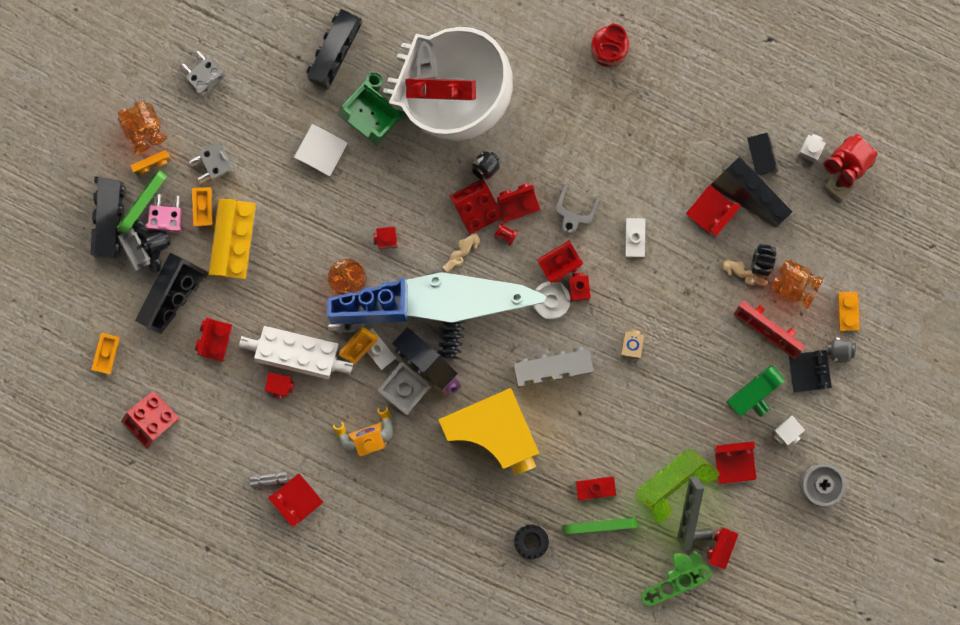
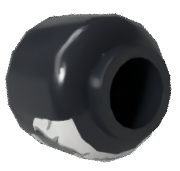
(485, 165)

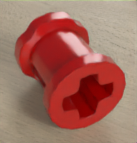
(503, 229)

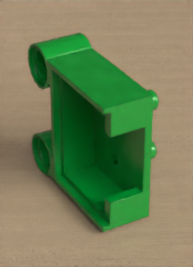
(370, 111)
(753, 393)

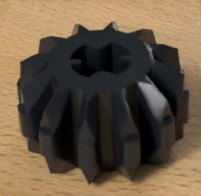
(763, 260)

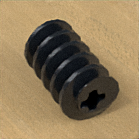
(451, 340)

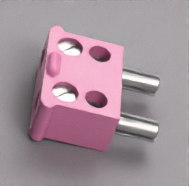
(164, 220)

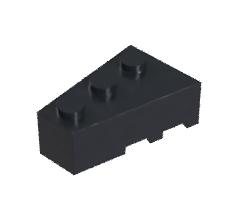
(423, 357)

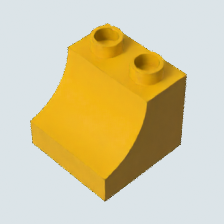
(497, 427)

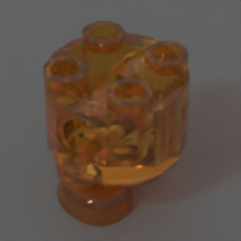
(139, 124)
(347, 276)
(794, 281)

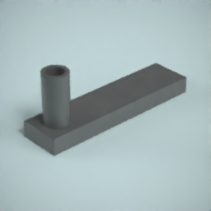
(687, 530)

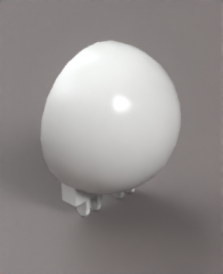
(460, 55)

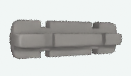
(268, 479)

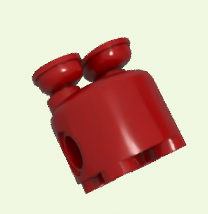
(610, 45)
(851, 160)

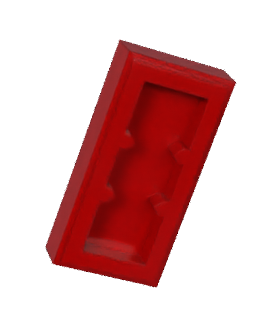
(596, 488)

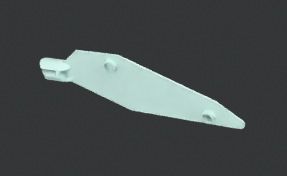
(460, 297)

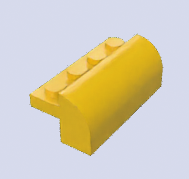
(232, 239)

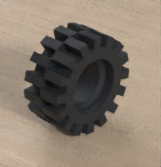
(519, 541)

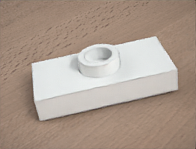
(635, 237)
(381, 353)

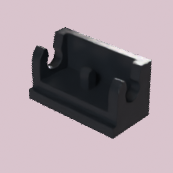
(762, 154)

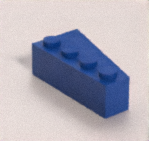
(371, 305)

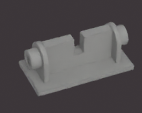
(136, 254)

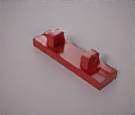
(440, 89)
(769, 330)

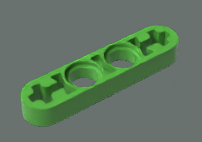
(141, 201)
(600, 526)
(677, 586)

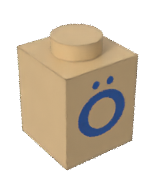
(632, 344)

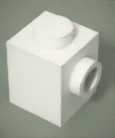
(812, 148)
(788, 431)

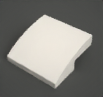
(320, 150)

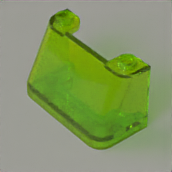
(671, 478)

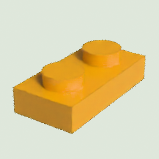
(143, 166)
(202, 206)
(848, 311)
(358, 345)
(105, 353)

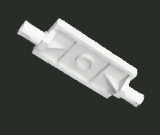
(296, 353)

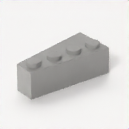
(552, 368)

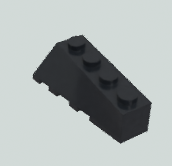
(334, 49)
(751, 192)
(107, 217)
(169, 292)

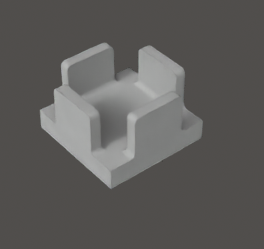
(404, 388)

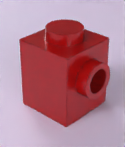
(385, 238)
(579, 287)
(279, 385)

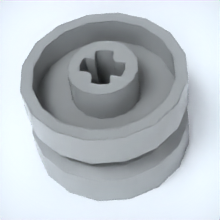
(833, 489)

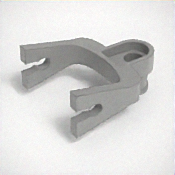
(571, 217)

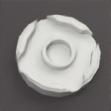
(556, 301)

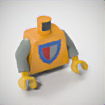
(369, 438)

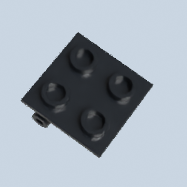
(810, 371)

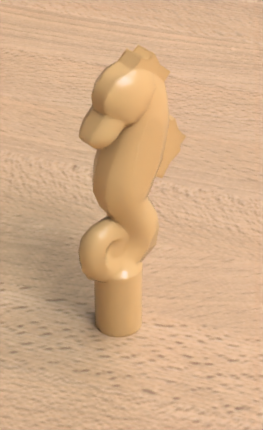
(465, 246)
(738, 269)

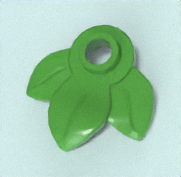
(683, 563)

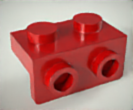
(560, 262)
(723, 547)

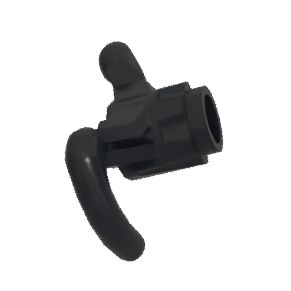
(152, 243)

